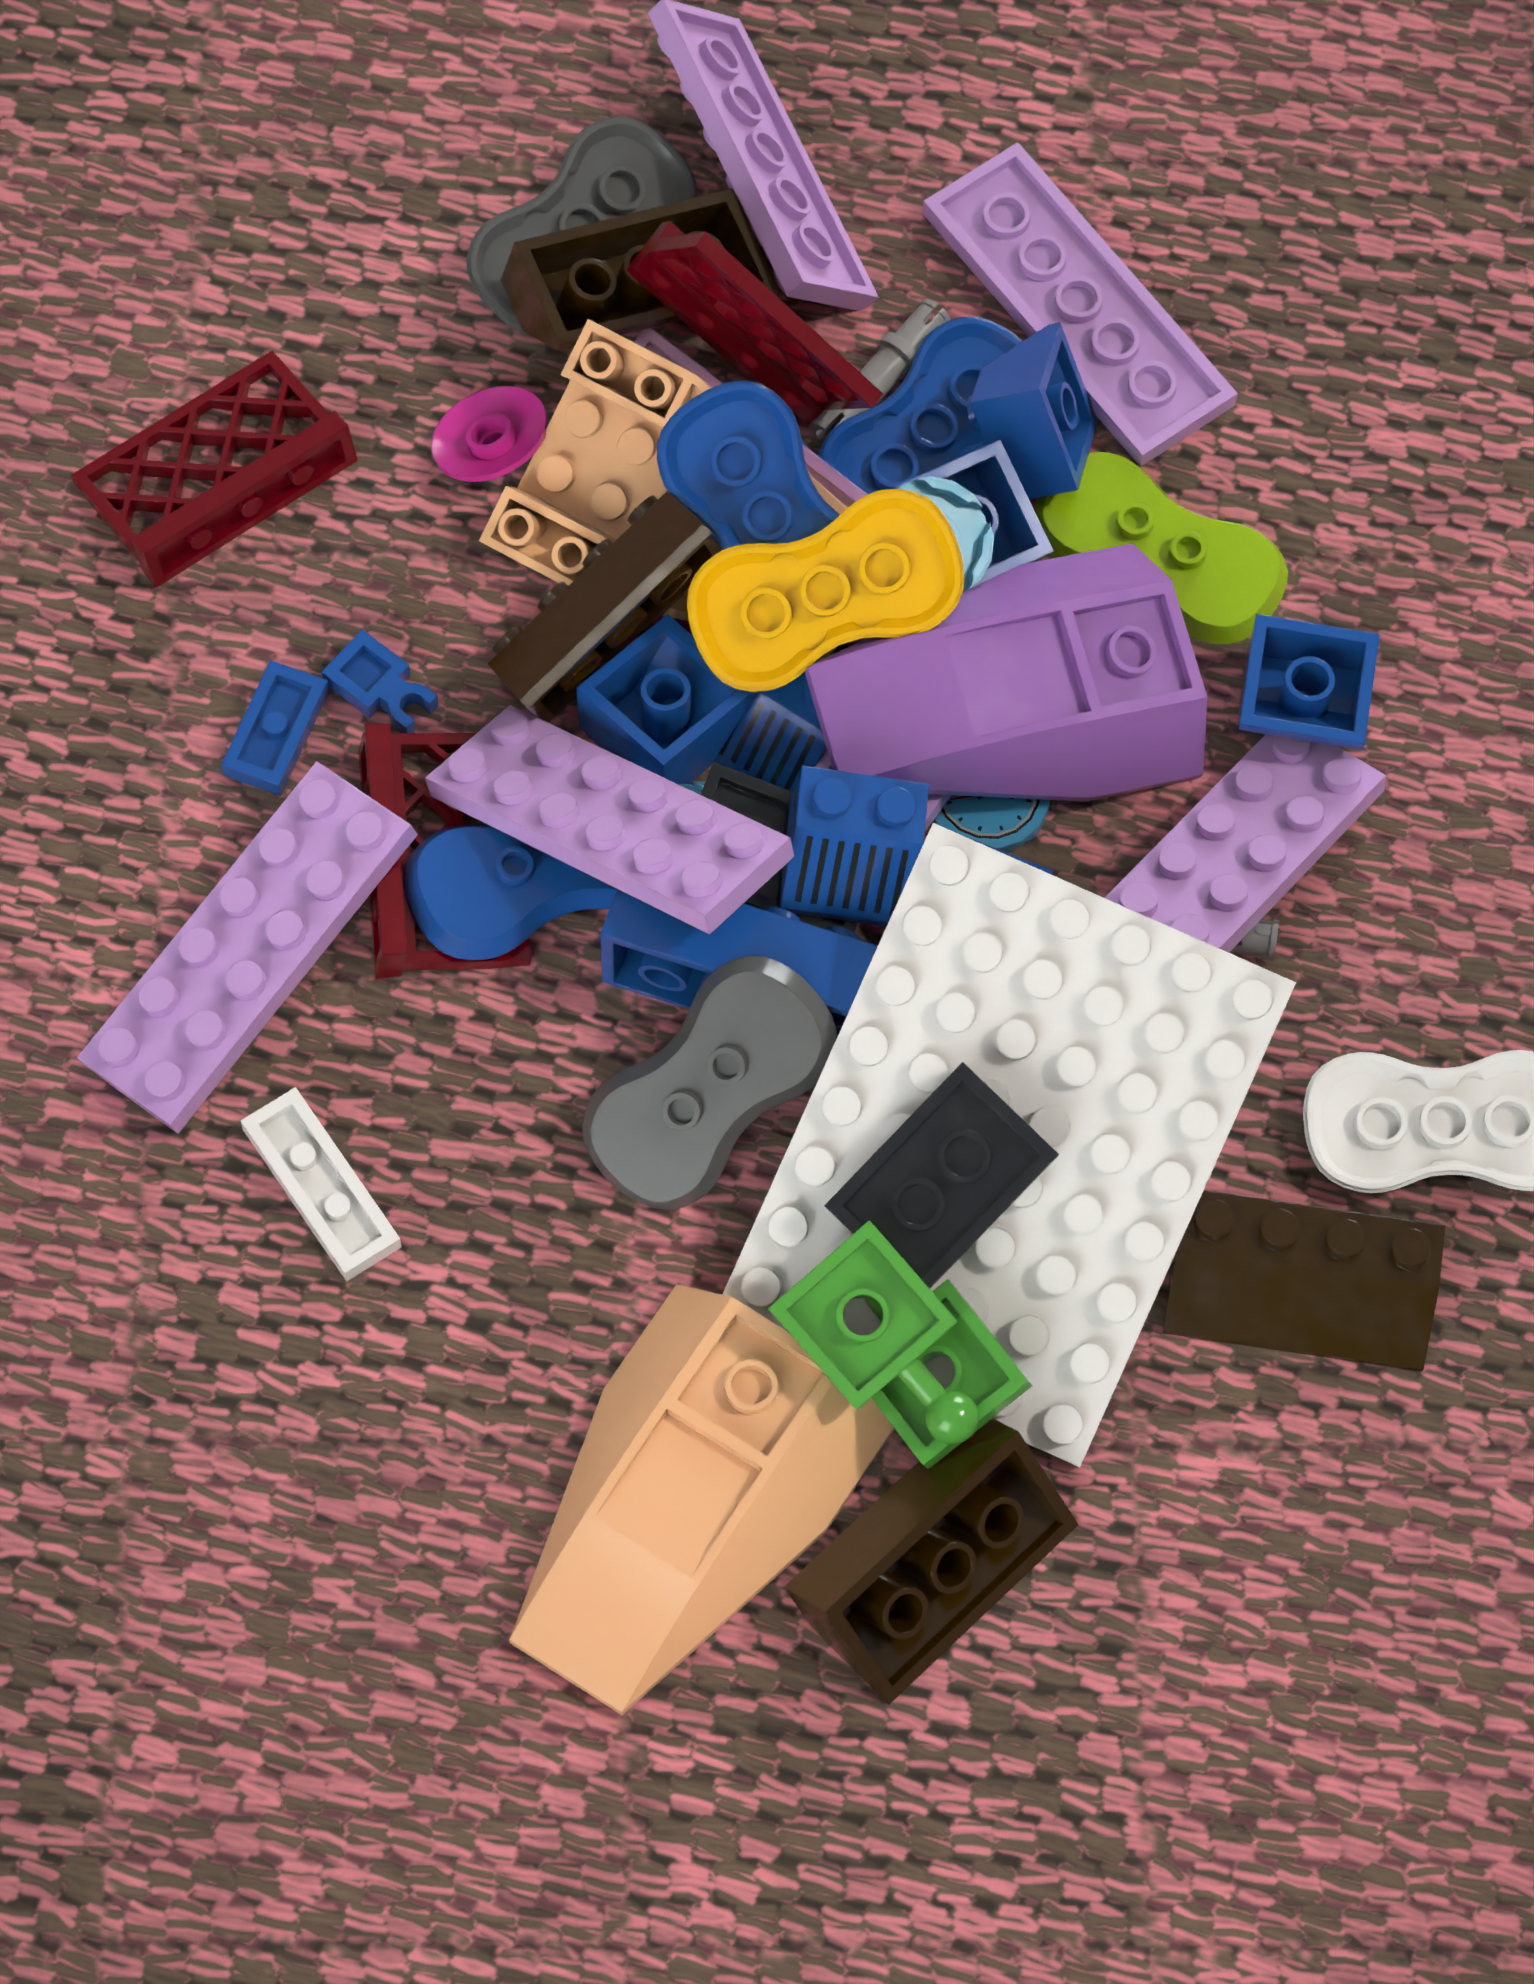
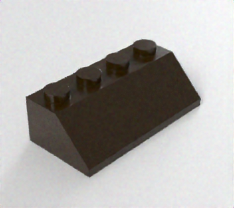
(582, 271)
(605, 607)
(1306, 1280)
(932, 1557)

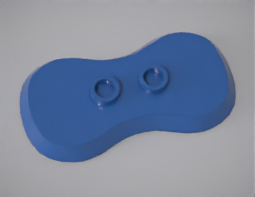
(926, 416)
(741, 466)
(489, 892)

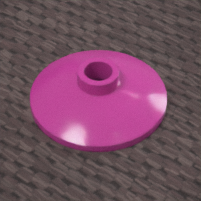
(489, 433)

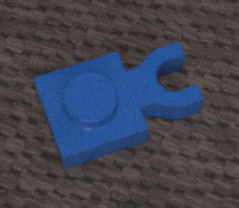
(376, 677)

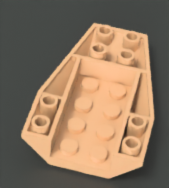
(596, 458)
(690, 1494)

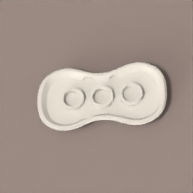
(1393, 1123)

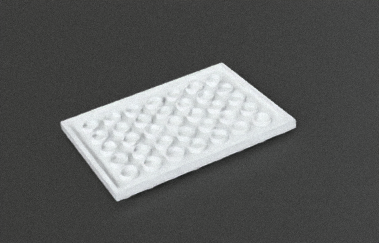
(1103, 1040)

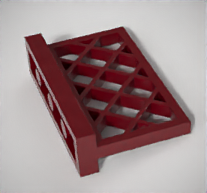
(748, 324)
(239, 494)
(391, 916)

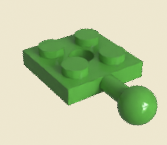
(867, 1363)
(981, 1372)

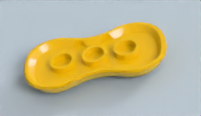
(870, 573)

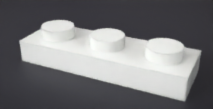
(321, 1184)

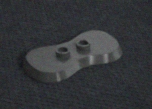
(606, 173)
(743, 1049)

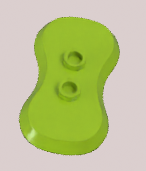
(1216, 566)

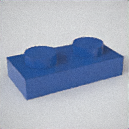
(275, 728)

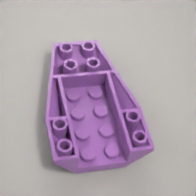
(1033, 688)

